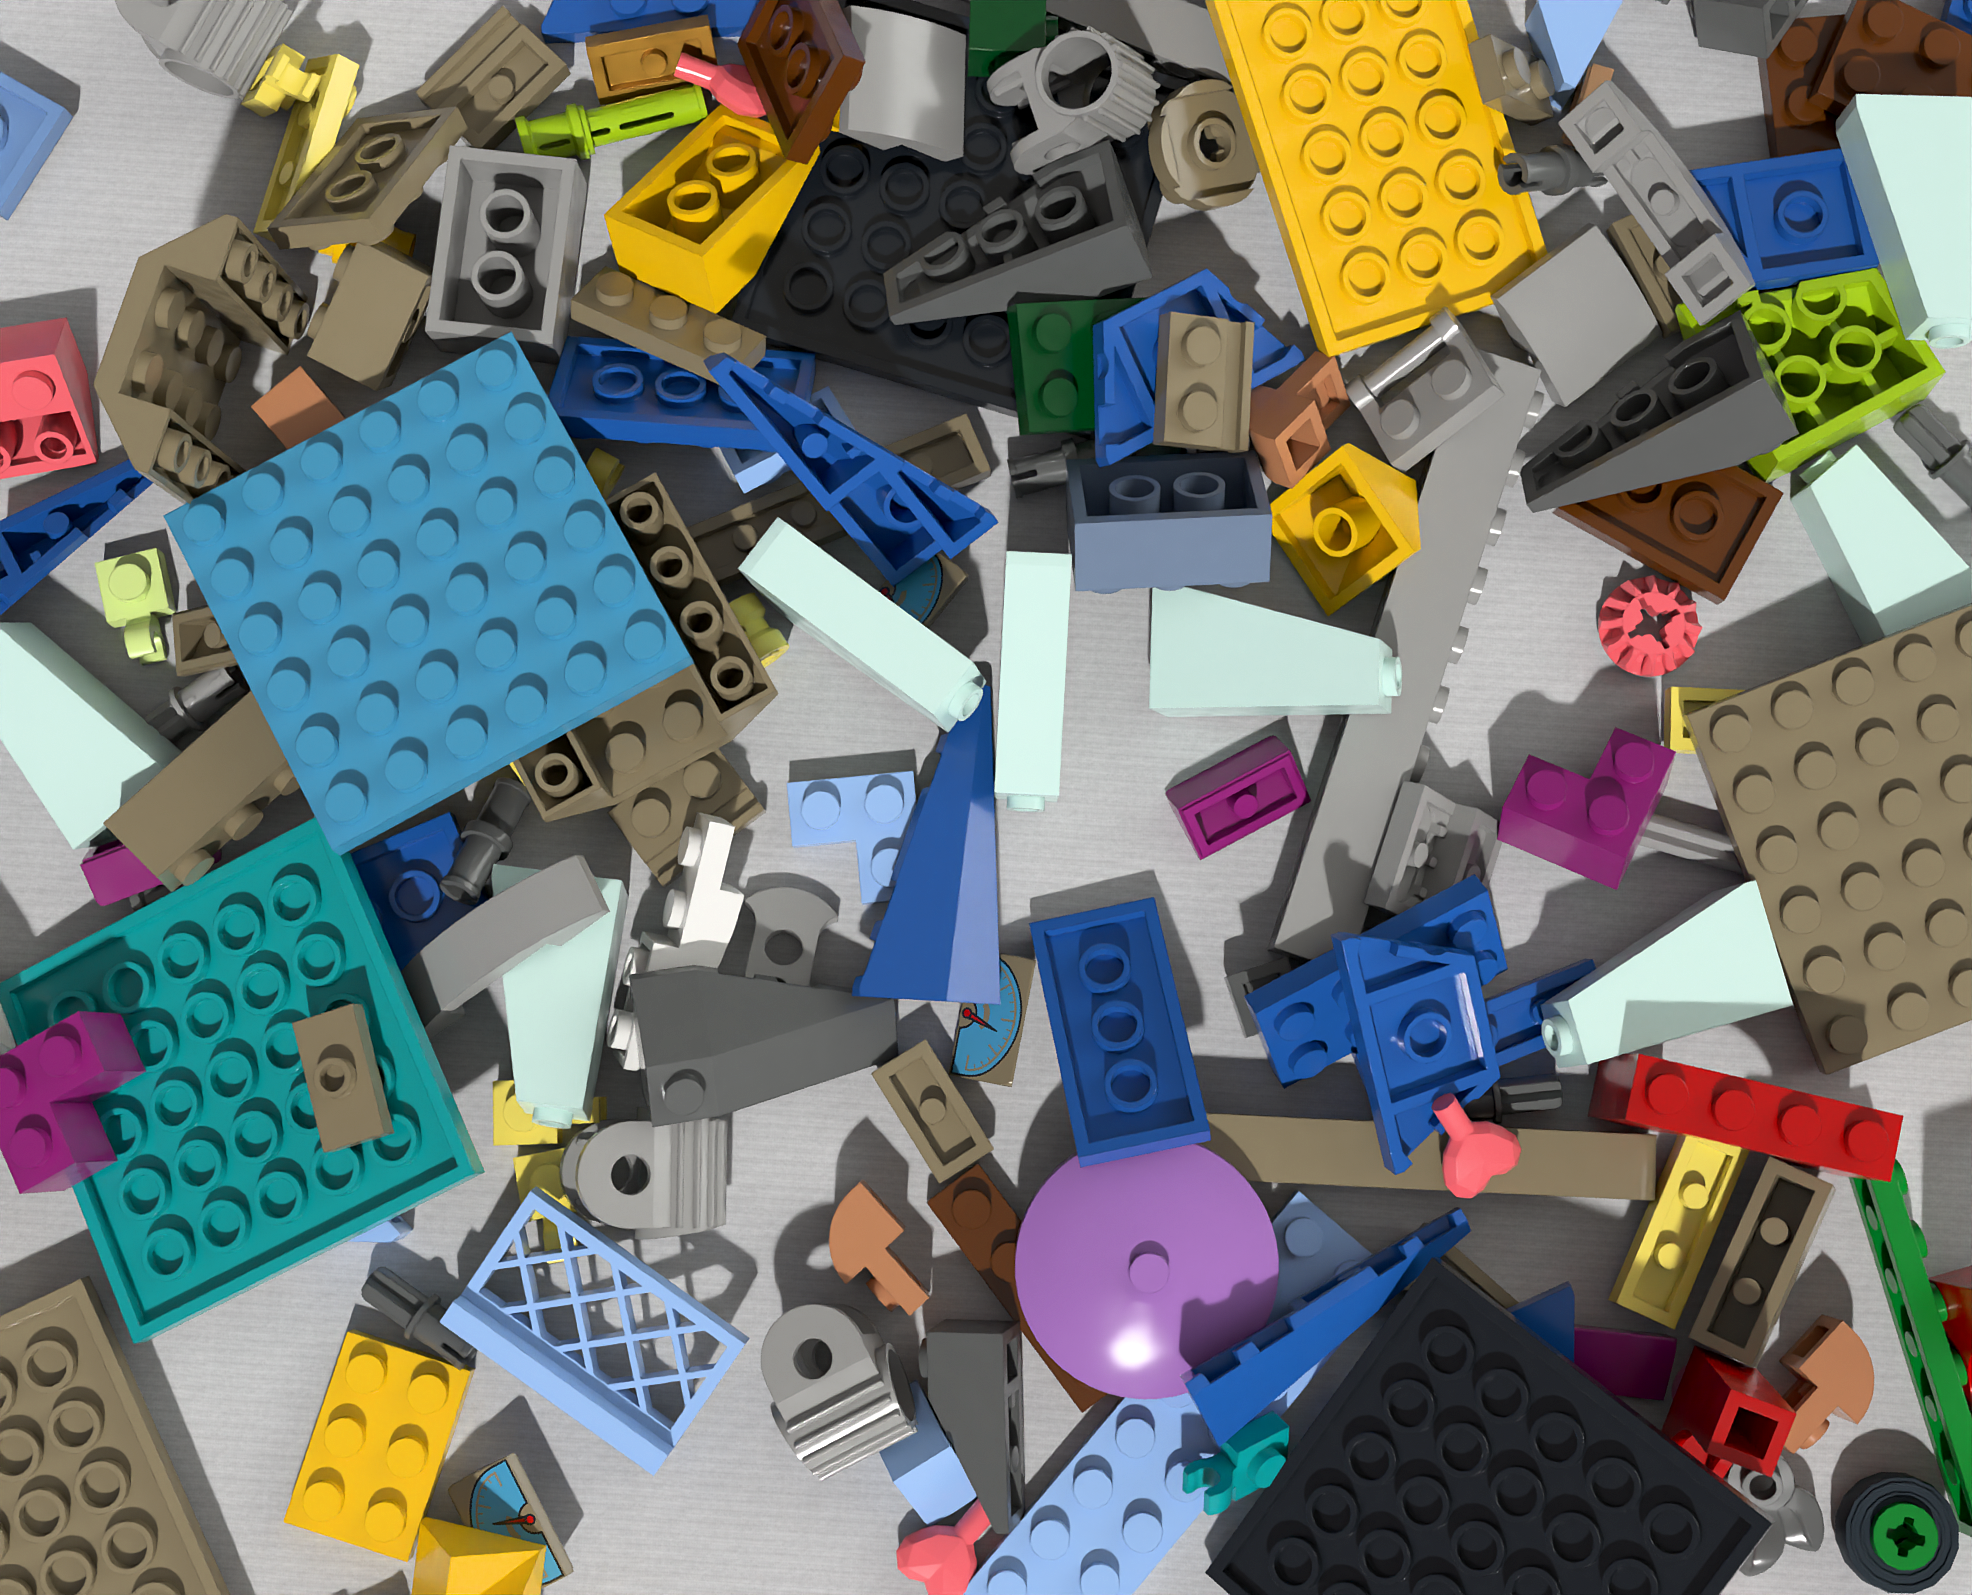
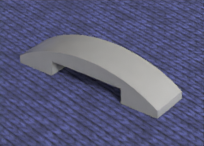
(1663, 199)
(499, 936)

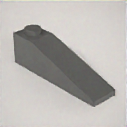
(1053, 243)
(1692, 418)
(738, 1041)

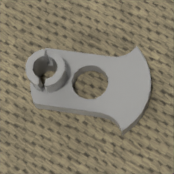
(790, 913)

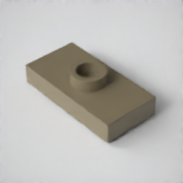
(343, 1078)

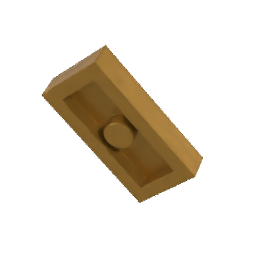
(646, 57)

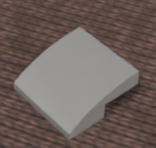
(908, 84)
(1577, 314)
(1430, 849)

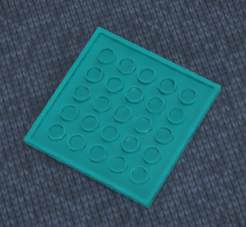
(220, 1134)

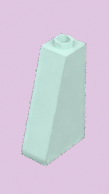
(1916, 196)
(1878, 547)
(863, 626)
(1256, 661)
(1032, 679)
(72, 735)
(1679, 980)
(561, 1010)

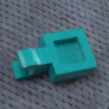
(1244, 1464)

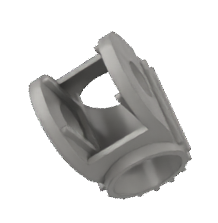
(209, 42)
(1069, 69)
(672, 1182)
(850, 1409)

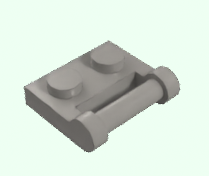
(1433, 404)

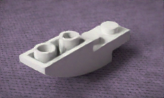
(698, 919)

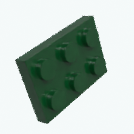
(1055, 362)

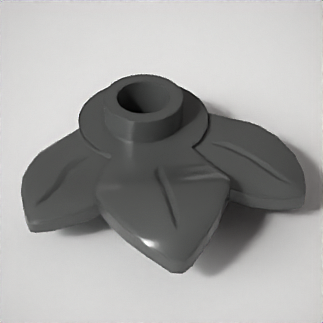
(1795, 1510)

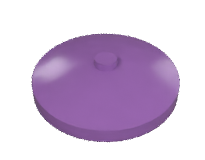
(1145, 1267)

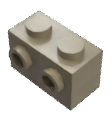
(371, 313)

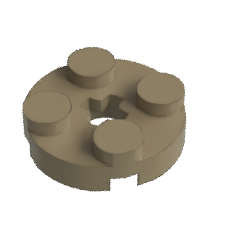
(1176, 153)

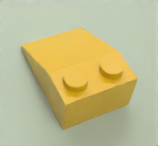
(707, 210)

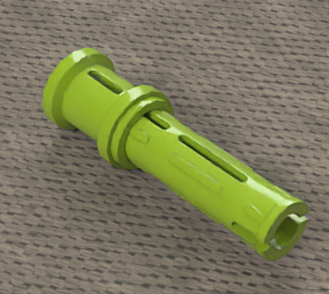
(582, 130)

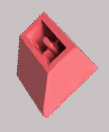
(44, 400)

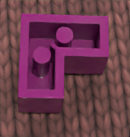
(1584, 821)
(47, 1096)

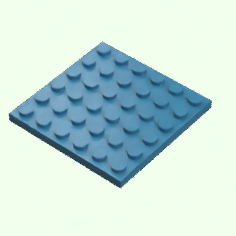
(426, 593)

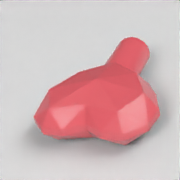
(727, 83)
(1473, 1149)
(943, 1553)

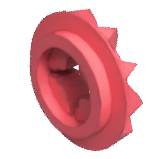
(1644, 654)

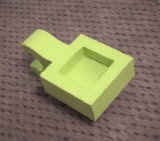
(135, 595)

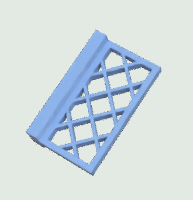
(552, 1364)

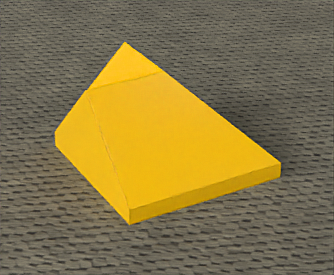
(1347, 525)
(474, 1562)

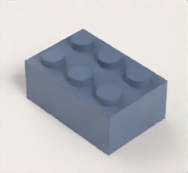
(1168, 522)

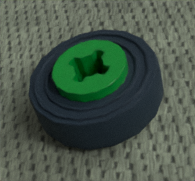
(1872, 1521)

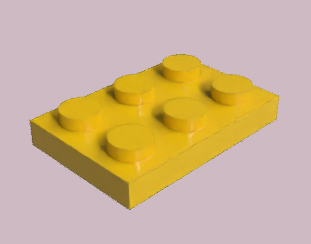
(379, 1445)

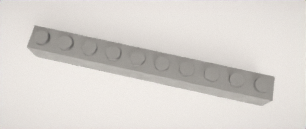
(1422, 626)

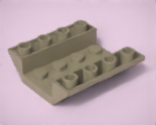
(181, 347)
(677, 717)

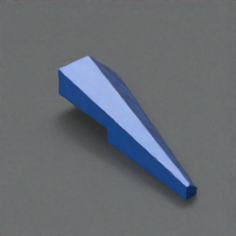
(877, 497)
(52, 529)
(944, 909)
(1262, 1366)

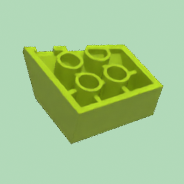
(1835, 359)

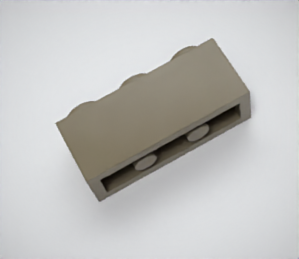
(205, 797)
(1762, 1262)

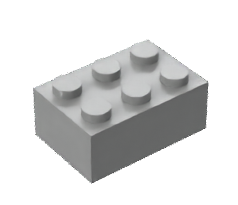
(506, 252)

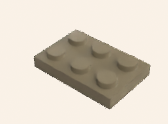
(368, 179)

